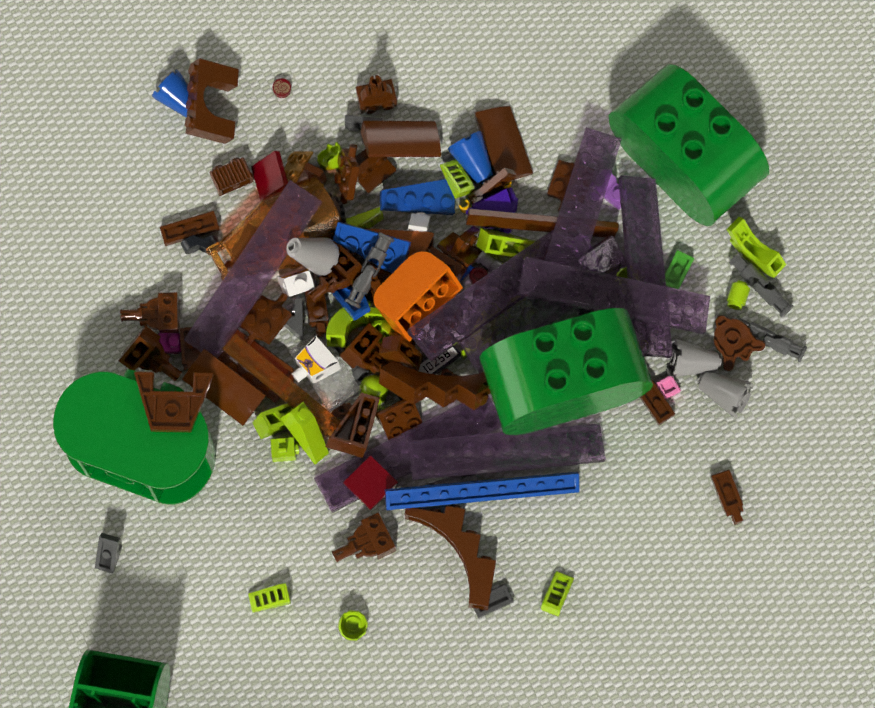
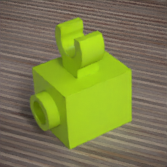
(284, 449)

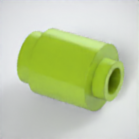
(738, 295)

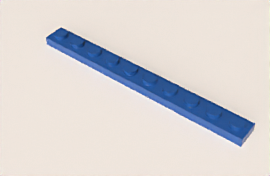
(482, 490)

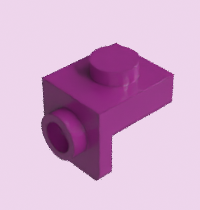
(170, 342)

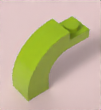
(753, 250)
(342, 325)

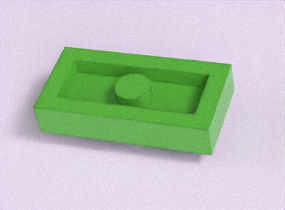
(678, 269)

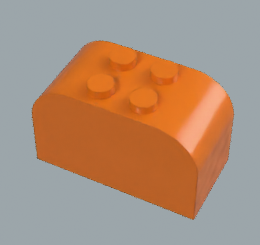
(415, 291)

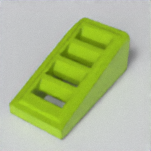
(451, 180)
(366, 219)
(281, 587)
(554, 605)

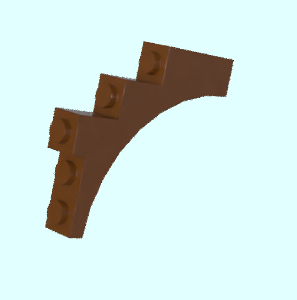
(443, 390)
(466, 544)

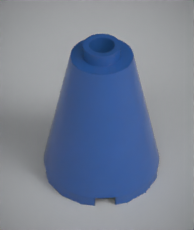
(173, 93)
(473, 157)

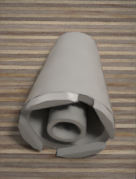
(314, 254)
(691, 359)
(726, 391)

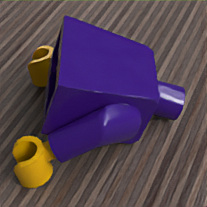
(502, 200)

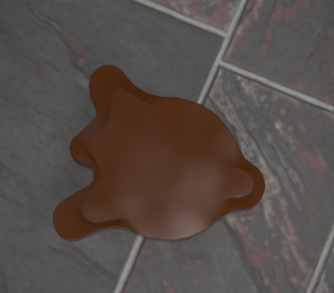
(735, 340)

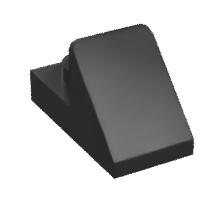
(354, 123)
(296, 324)
(108, 552)

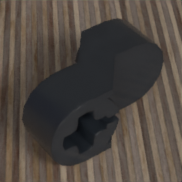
(195, 243)

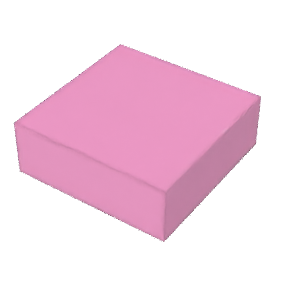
(668, 387)

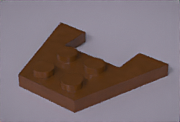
(172, 410)

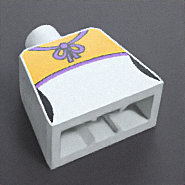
(297, 281)
(315, 362)

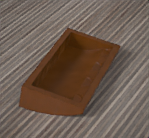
(401, 138)
(503, 141)
(272, 358)
(227, 388)

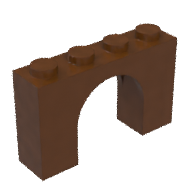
(199, 119)

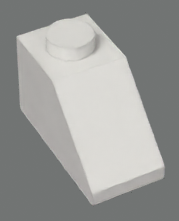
(419, 222)

